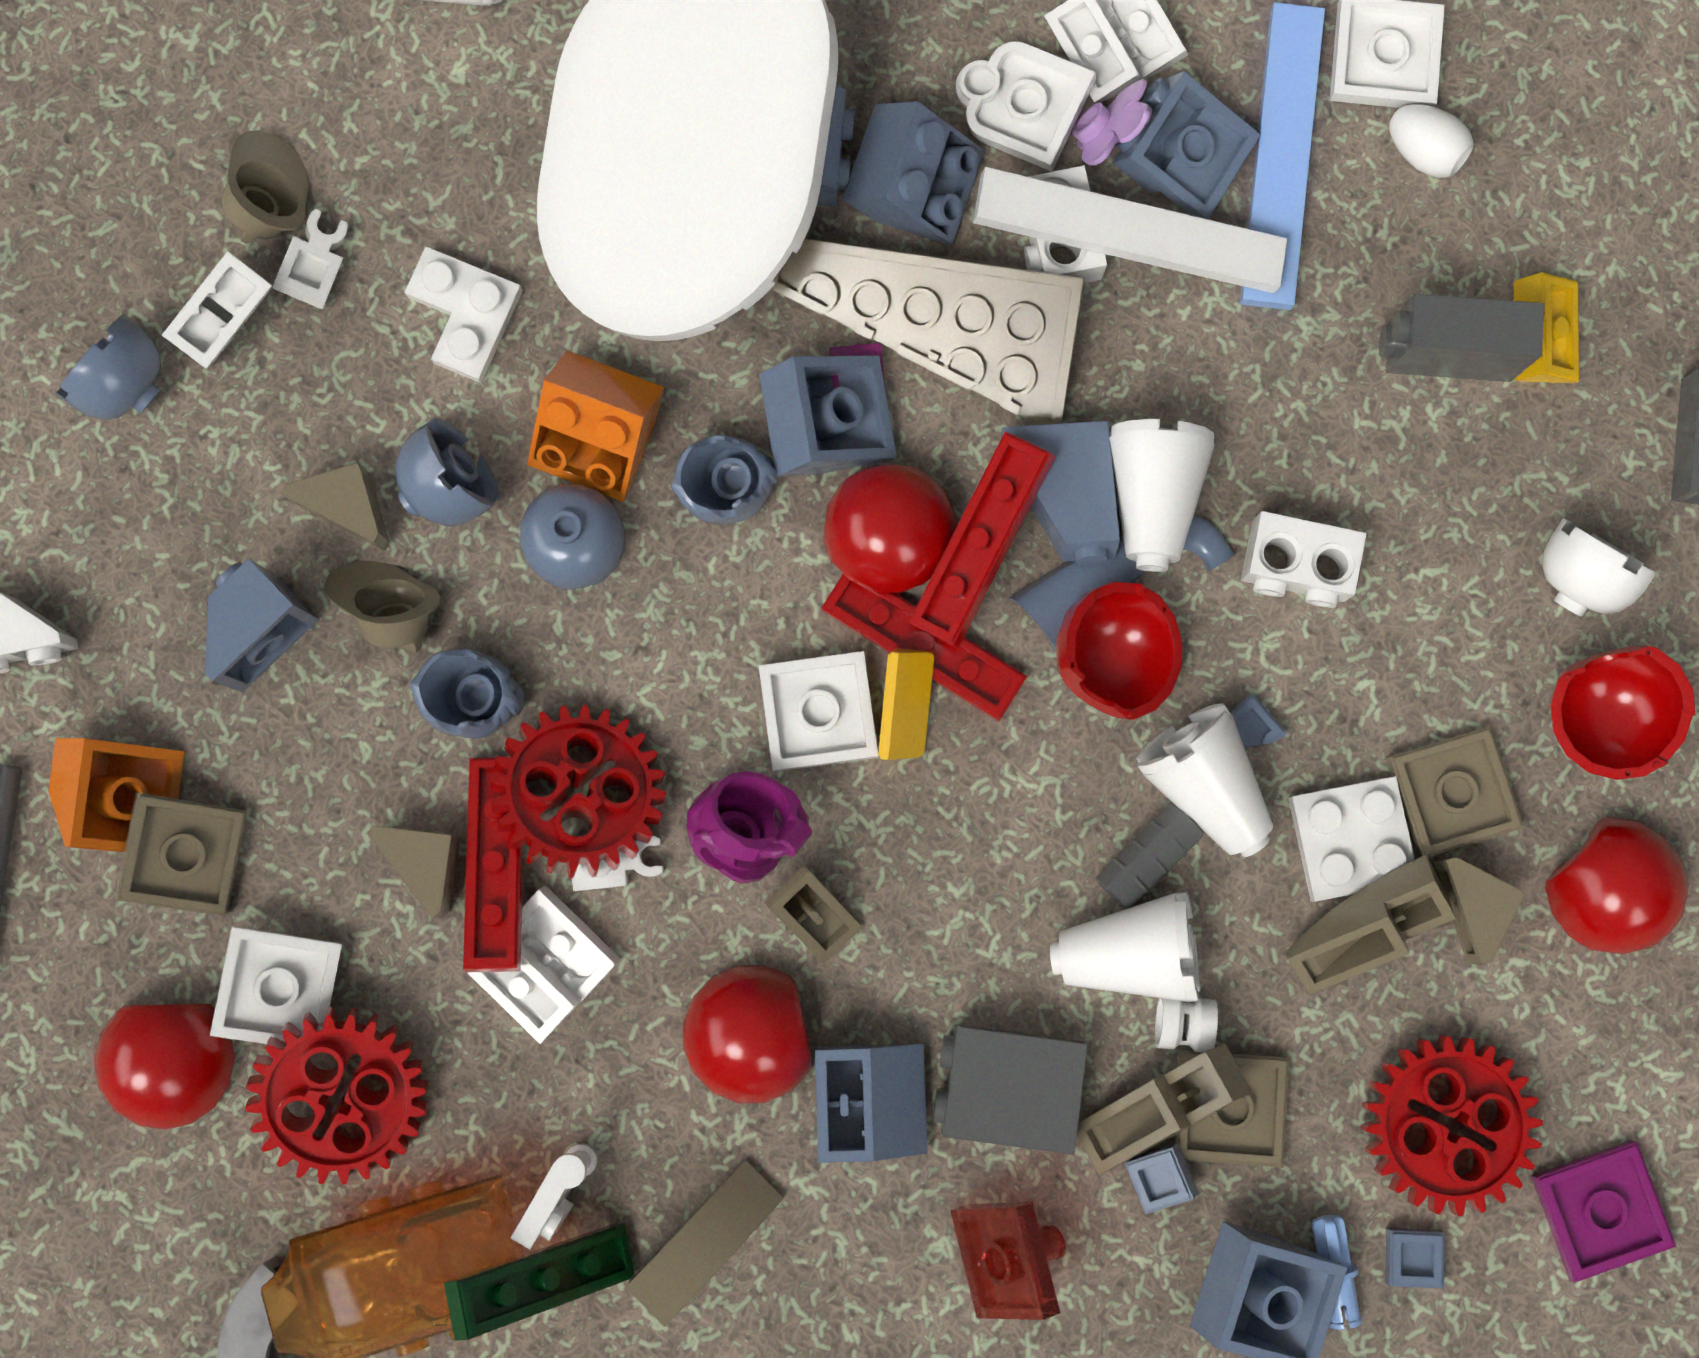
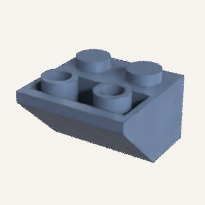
(913, 171)
(870, 1102)

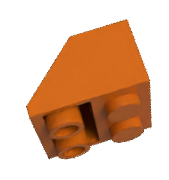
(593, 424)

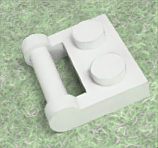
(550, 1205)

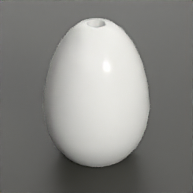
(1431, 139)

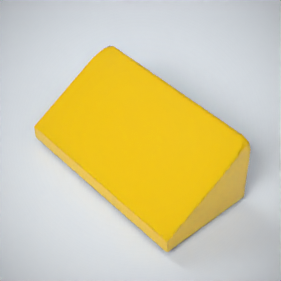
(1560, 327)
(906, 704)

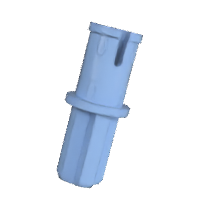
(1332, 1243)

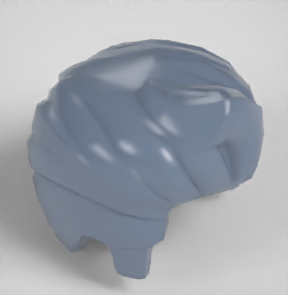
(723, 479)
(466, 693)

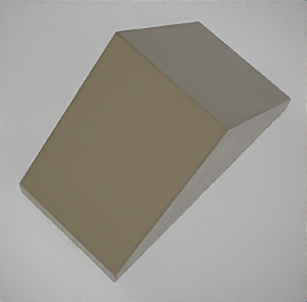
(343, 499)
(423, 862)
(1481, 907)
(813, 914)

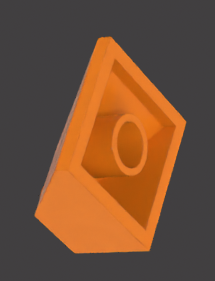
(97, 785)

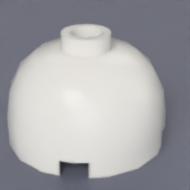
(1592, 572)

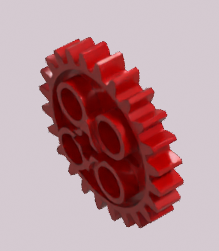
(610, 823)
(293, 1077)
(1430, 1167)

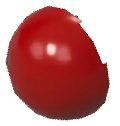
(888, 527)
(1120, 650)
(1622, 711)
(1619, 888)
(747, 1035)
(163, 1064)

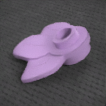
(1104, 127)

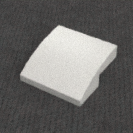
(1116, 41)
(558, 966)

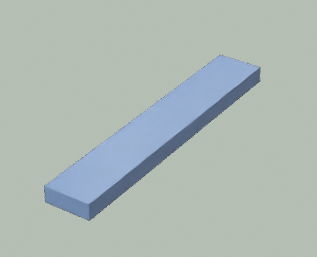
(1285, 140)

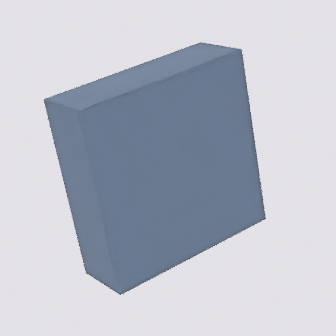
(1161, 1178)
(1415, 1258)

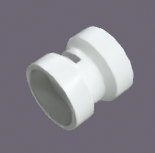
(1186, 1024)

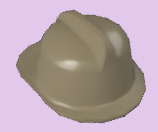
(264, 186)
(385, 603)

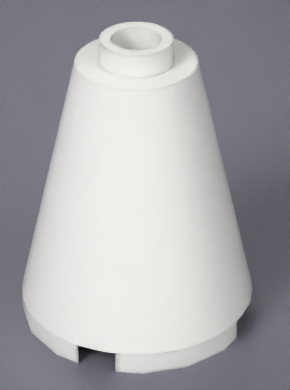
(1158, 486)
(1210, 779)
(1134, 951)

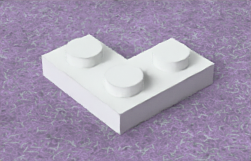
(477, 307)

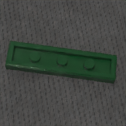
(538, 1281)

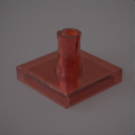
(1008, 1260)

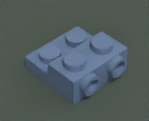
(1187, 146)

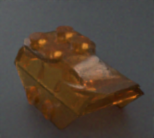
(382, 1273)

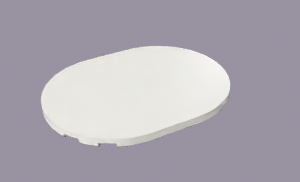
(684, 157)

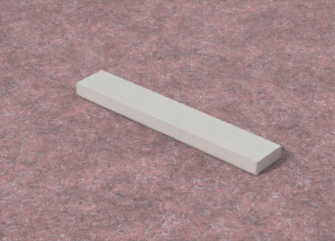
(1129, 230)

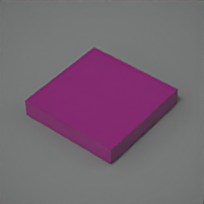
(1603, 1211)

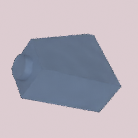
(1078, 492)

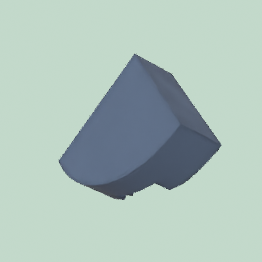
(1256, 723)

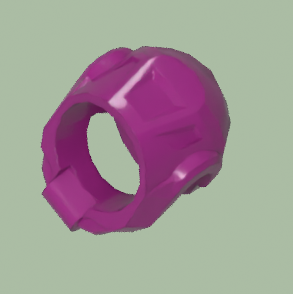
(737, 825)

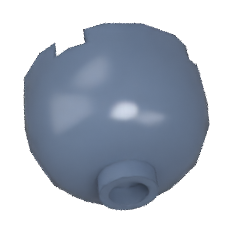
(114, 373)
(441, 478)
(572, 536)

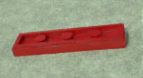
(982, 539)
(964, 671)
(492, 881)

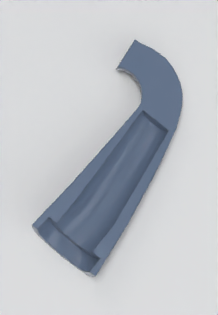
(1059, 589)

